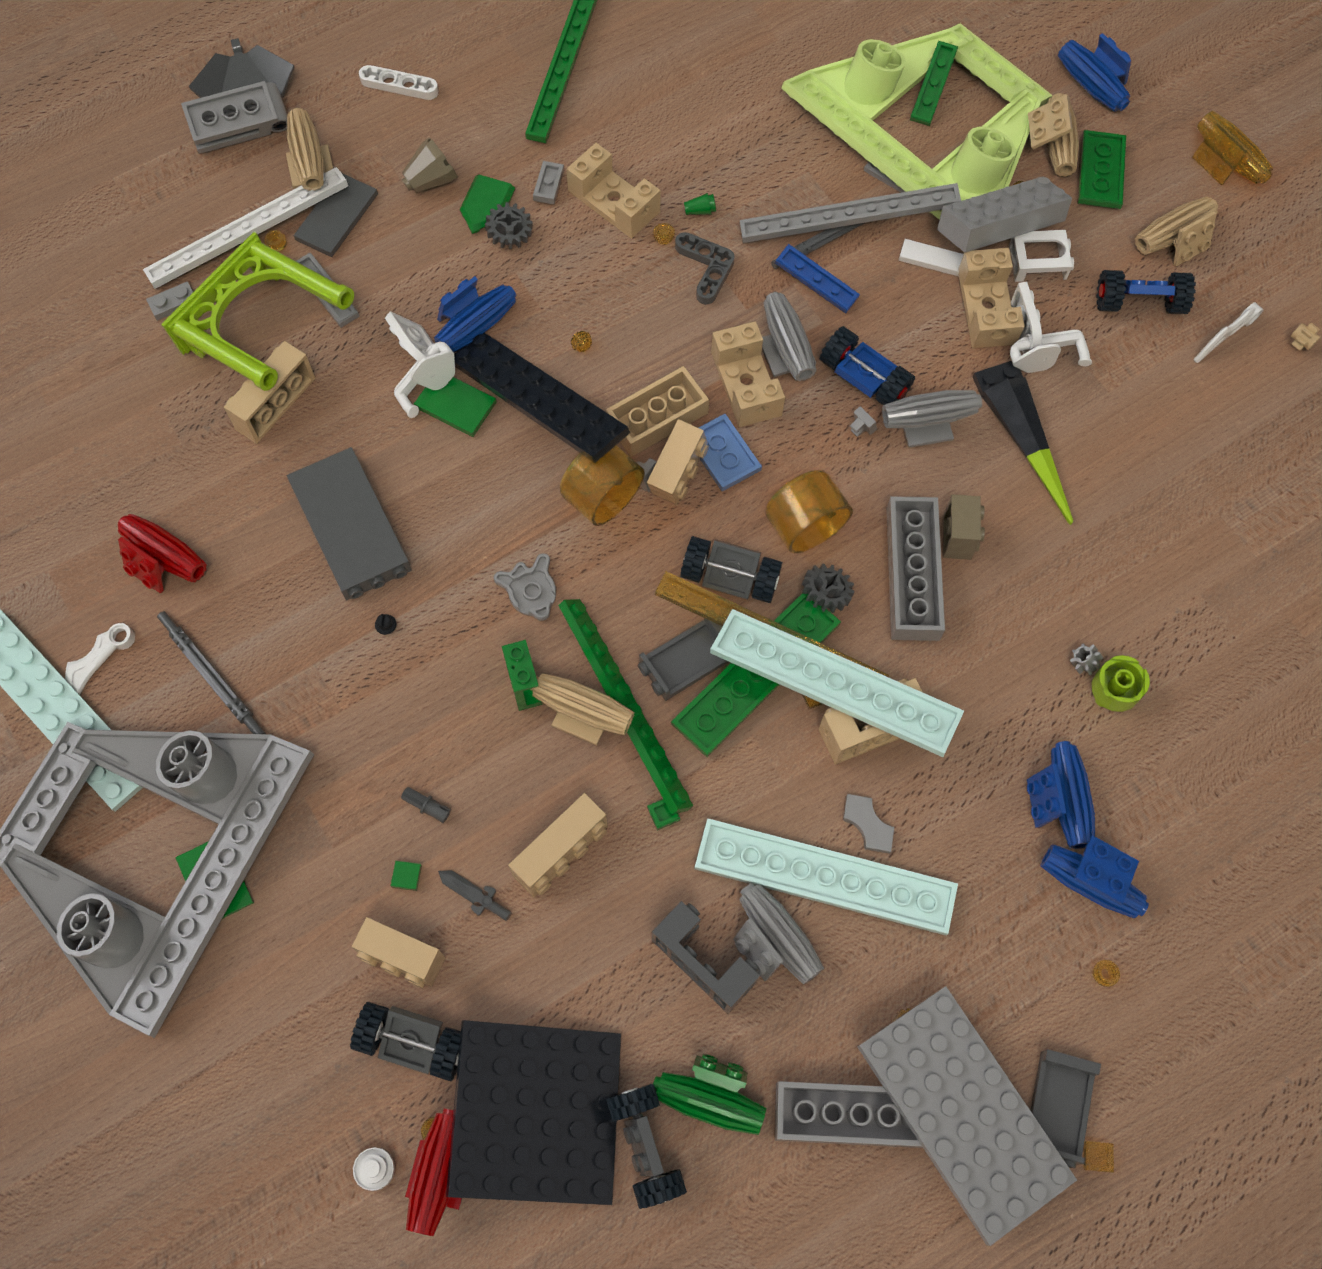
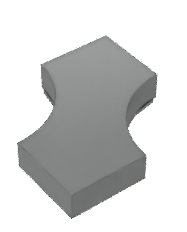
(875, 833)

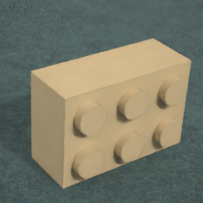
(678, 462)
(398, 953)

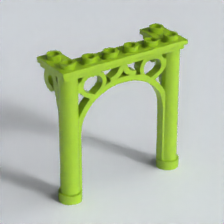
(222, 287)

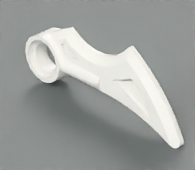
(1248, 316)
(80, 671)

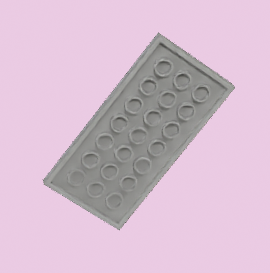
(967, 1115)

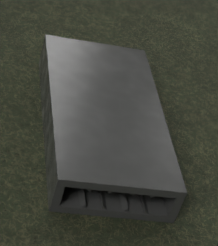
(349, 524)

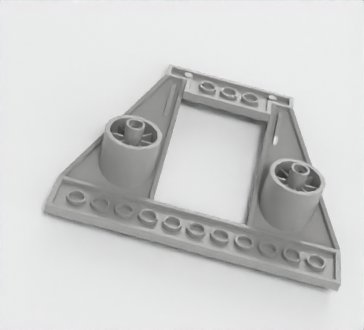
(137, 954)

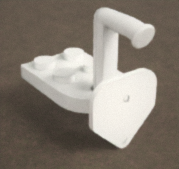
(1040, 349)
(434, 360)

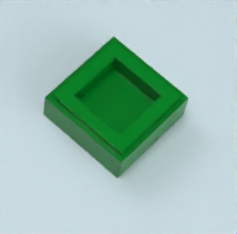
(661, 815)
(406, 875)

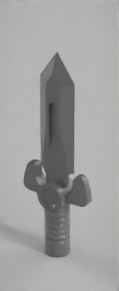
(474, 894)

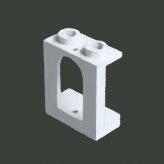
(1022, 265)

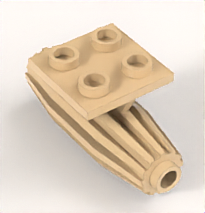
(1057, 127)
(306, 157)
(1185, 227)
(582, 709)

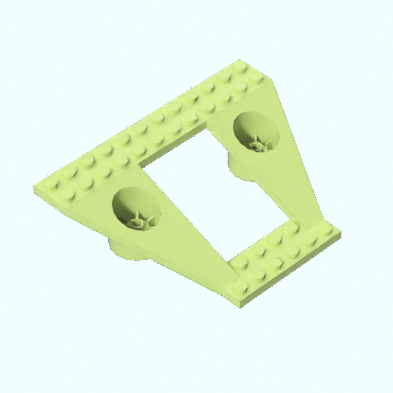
(861, 88)

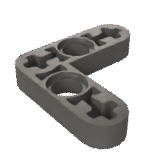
(715, 264)

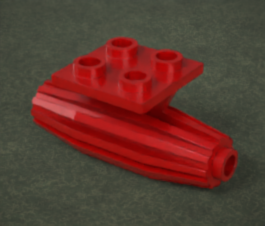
(151, 550)
(429, 1178)

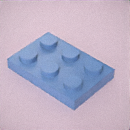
(728, 455)

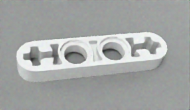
(423, 87)

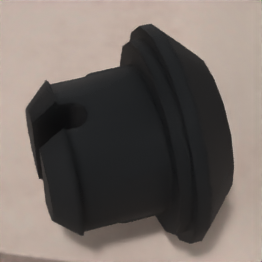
(385, 624)

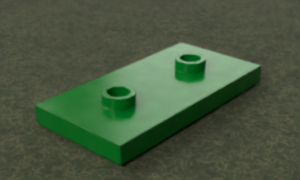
(1102, 169)

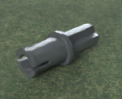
(426, 804)

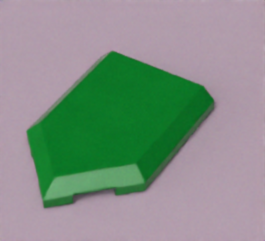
(481, 197)

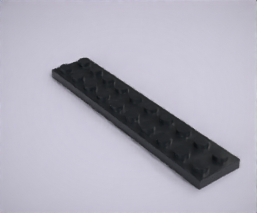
(541, 397)

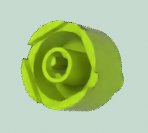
(1120, 684)

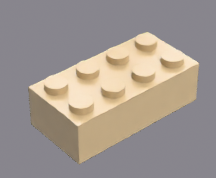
(657, 408)
(257, 410)
(559, 845)

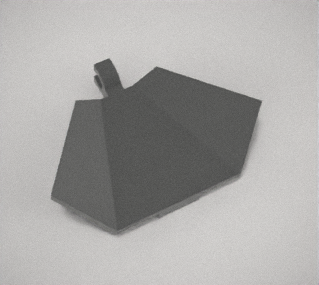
(240, 70)

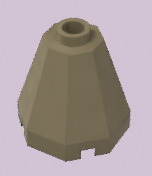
(427, 168)

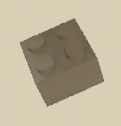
(962, 527)

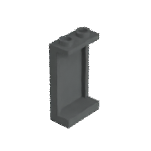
(682, 660)
(1064, 1101)

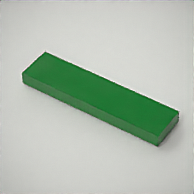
(934, 83)

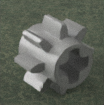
(1086, 659)

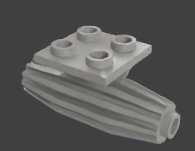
(788, 344)
(929, 415)
(774, 937)

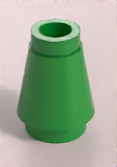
(700, 205)

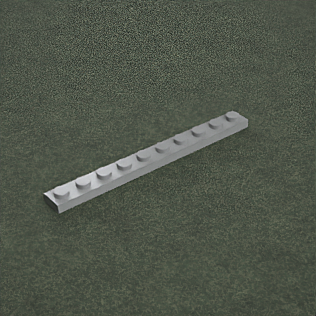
(849, 213)

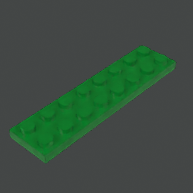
(739, 691)

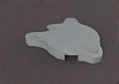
(531, 588)

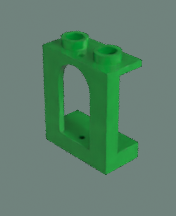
(521, 674)

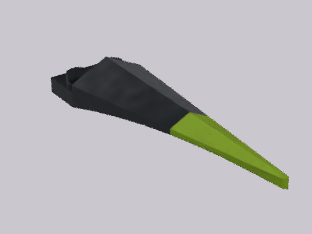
(1012, 403)

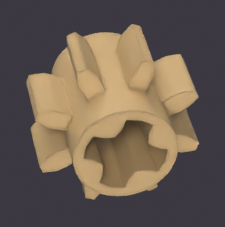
(1305, 336)

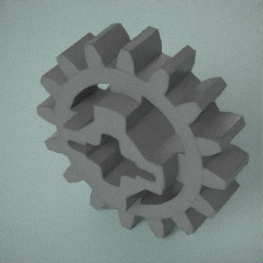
(508, 225)
(827, 588)

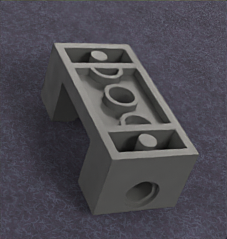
(675, 932)

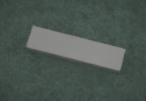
(341, 317)

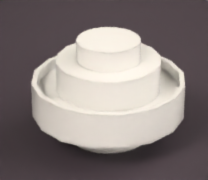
(373, 1169)

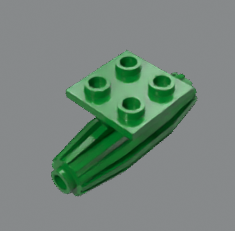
(712, 1095)

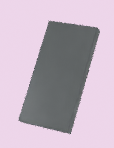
(335, 217)

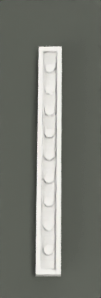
(241, 229)

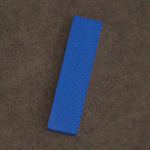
(817, 278)

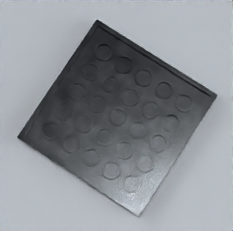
(534, 1114)

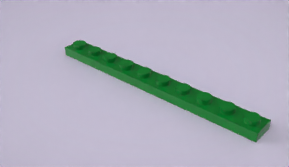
(560, 70)
(616, 687)

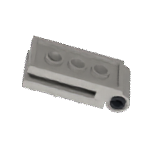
(235, 116)

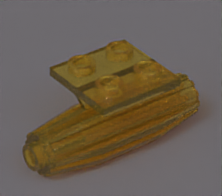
(1229, 149)

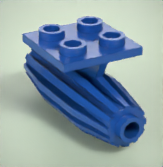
(1100, 72)
(471, 314)
(1064, 794)
(1099, 875)

